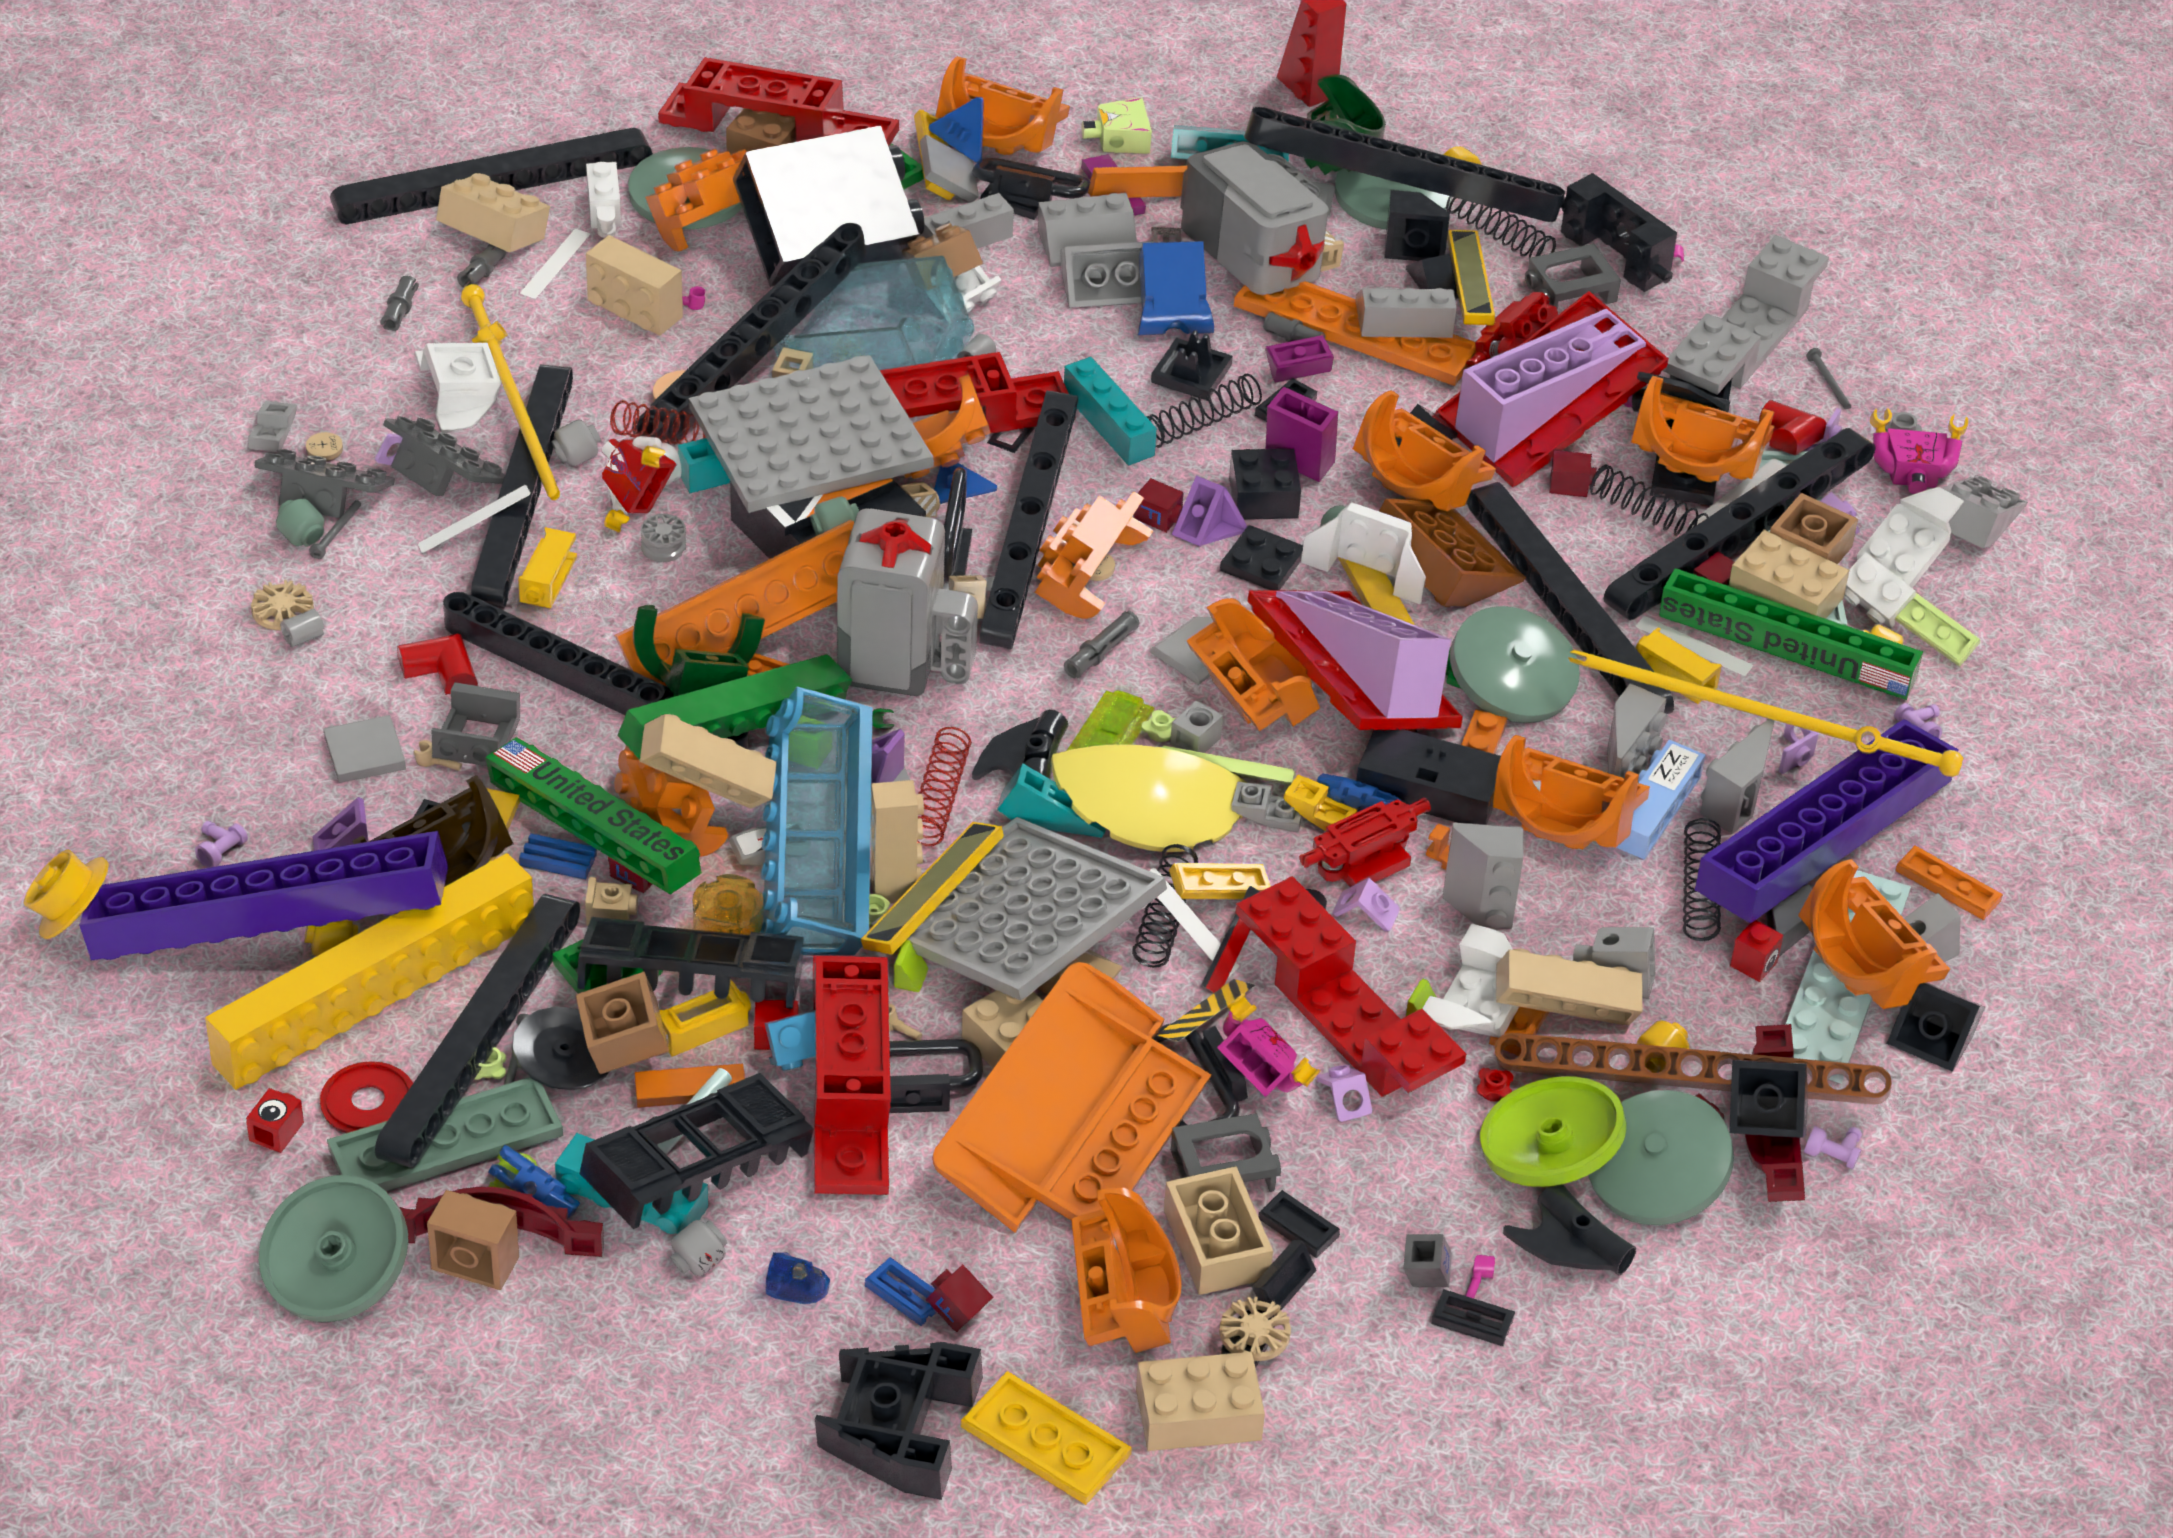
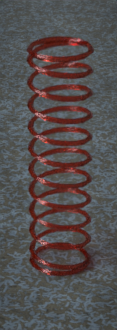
(655, 424)
(964, 752)

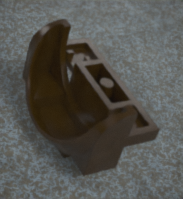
(463, 852)

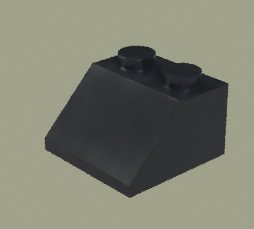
(1415, 227)
(1936, 1026)
(1769, 1098)

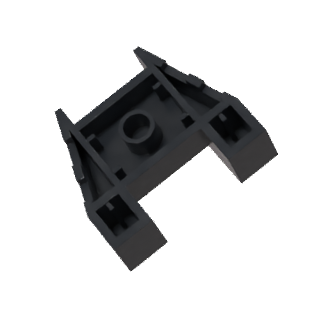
(887, 1409)

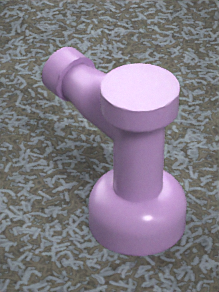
(1918, 717)
(210, 853)
(1845, 1151)

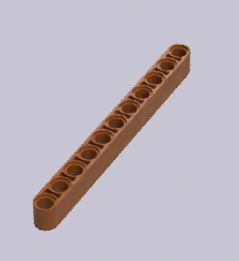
(1675, 1058)

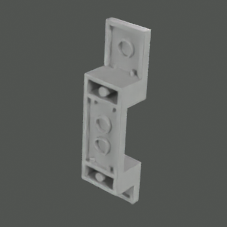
(1771, 304)

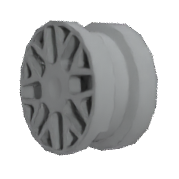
(663, 540)

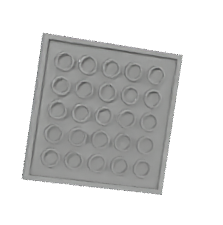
(810, 433)
(1032, 909)

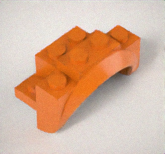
(1010, 115)
(706, 185)
(946, 431)
(1701, 437)
(1425, 463)
(1085, 542)
(1253, 667)
(658, 792)
(1573, 799)
(1876, 949)
(1128, 1290)

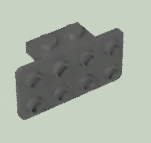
(434, 456)
(319, 481)

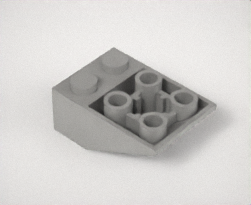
(1984, 511)
(1635, 730)
(1736, 779)

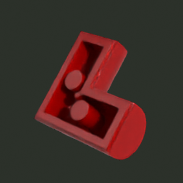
(1794, 428)
(441, 655)

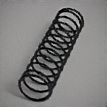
(1507, 228)
(1243, 394)
(1673, 512)
(1687, 894)
(1167, 951)

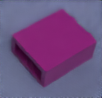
(1306, 427)

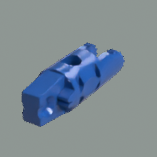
(1353, 792)
(547, 1189)

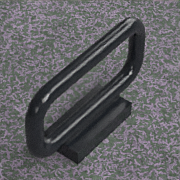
(1028, 182)
(956, 538)
(1225, 1077)
(932, 1091)

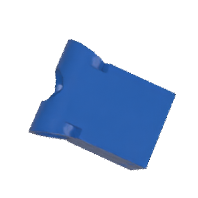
(1173, 288)

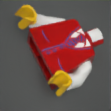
(634, 477)

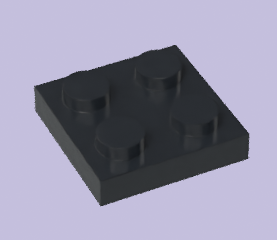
(1262, 558)

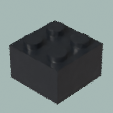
(1265, 483)

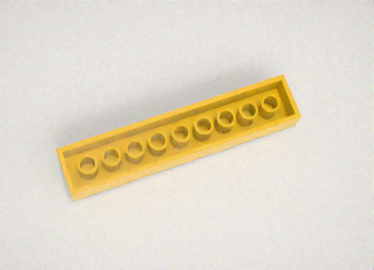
(368, 973)

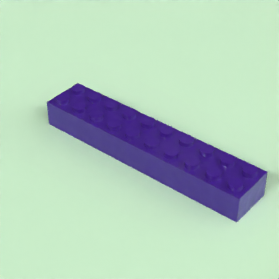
(1819, 825)
(265, 896)

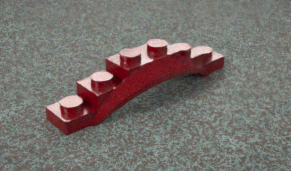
(1777, 1155)
(577, 1237)

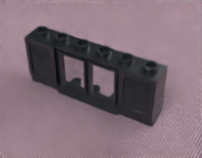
(692, 952)
(634, 1171)

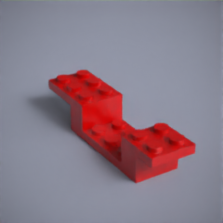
(809, 98)
(1004, 400)
(1319, 979)
(851, 1075)

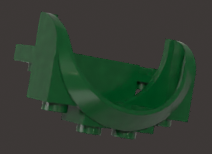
(1353, 108)

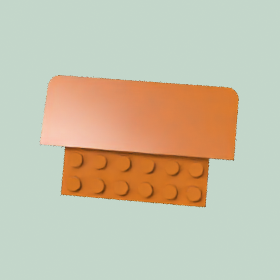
(1070, 1104)

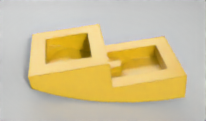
(1312, 803)

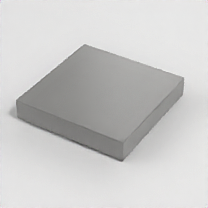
(948, 169)
(364, 749)

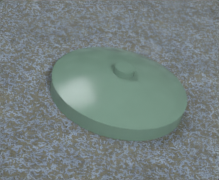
(653, 172)
(1368, 196)
(1514, 664)
(1670, 1160)
(333, 1248)

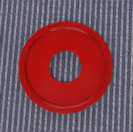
(340, 1087)

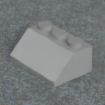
(986, 219)
(1085, 222)
(1101, 274)
(1406, 312)
(1484, 873)

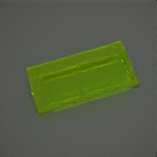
(1113, 721)

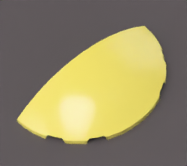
(1148, 794)

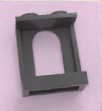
(1599, 275)
(480, 705)
(1260, 1167)

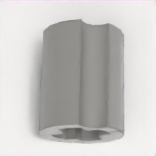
(978, 345)
(302, 627)

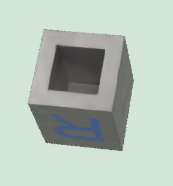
(1427, 1260)

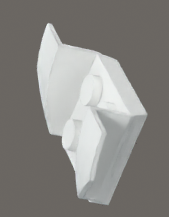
(464, 381)
(1913, 534)
(1371, 541)
(1472, 995)

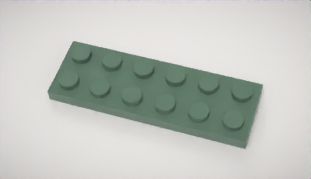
(474, 1132)

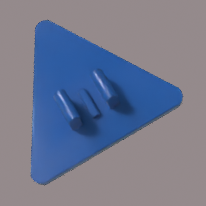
(963, 129)
(976, 483)

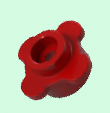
(1497, 1090)

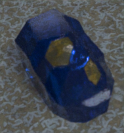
(795, 1280)

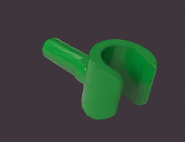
(877, 718)

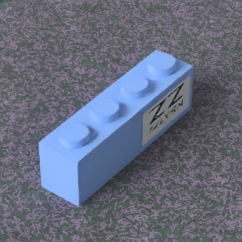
(1671, 779)

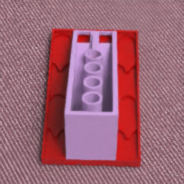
(1550, 388)
(1368, 662)

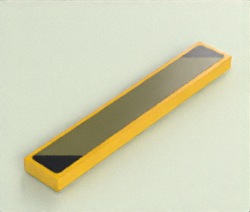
(1471, 277)
(932, 888)

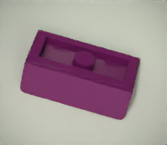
(1299, 358)

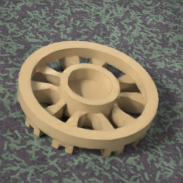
(281, 604)
(1255, 1328)

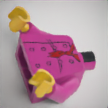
(1916, 456)
(1262, 1052)

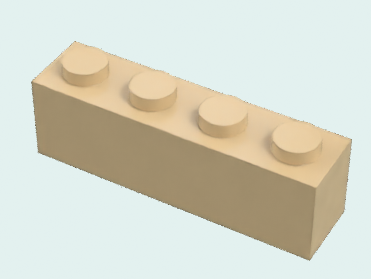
(708, 761)
(895, 837)
(1569, 987)

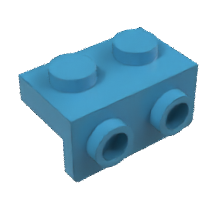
(792, 1040)

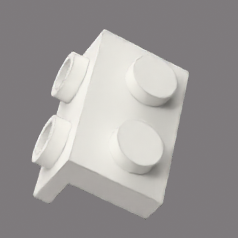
(976, 286)
(1877, 590)

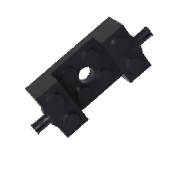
(1602, 212)

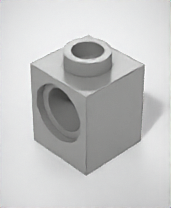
(1196, 728)

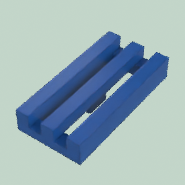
(560, 852)
(898, 1293)

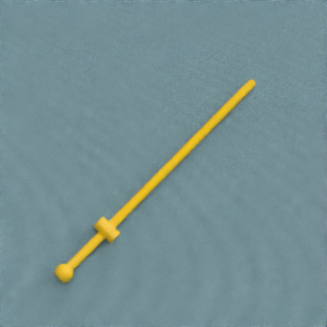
(473, 297)
(1948, 762)

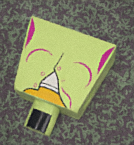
(1121, 127)

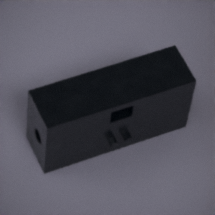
(1417, 766)

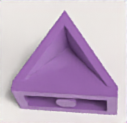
(1208, 514)
(887, 756)
(343, 828)

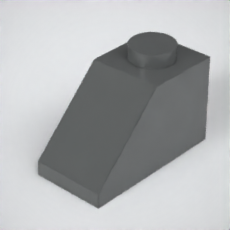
(1785, 918)

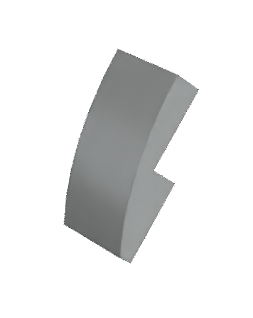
(1258, 805)

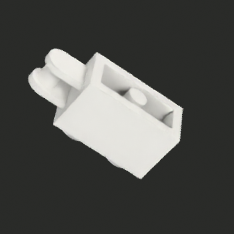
(603, 197)

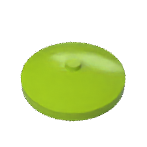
(1553, 1131)

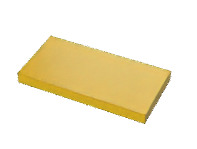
(1046, 1437)

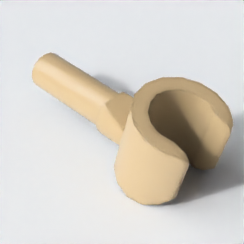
(425, 759)
(896, 1024)

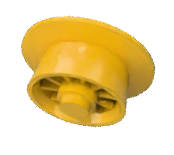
(64, 890)

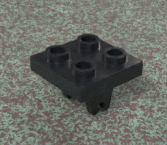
(1192, 366)

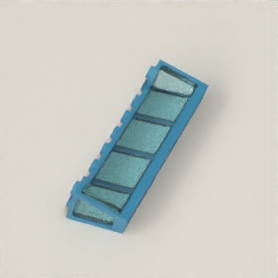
(819, 823)

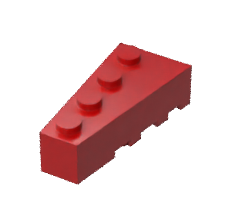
(1313, 48)

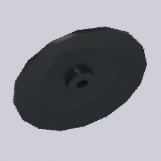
(554, 1049)

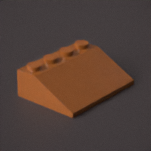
(1454, 556)

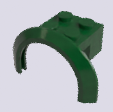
(692, 668)

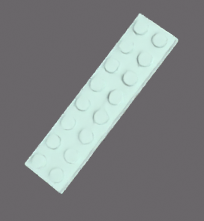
(1825, 1013)

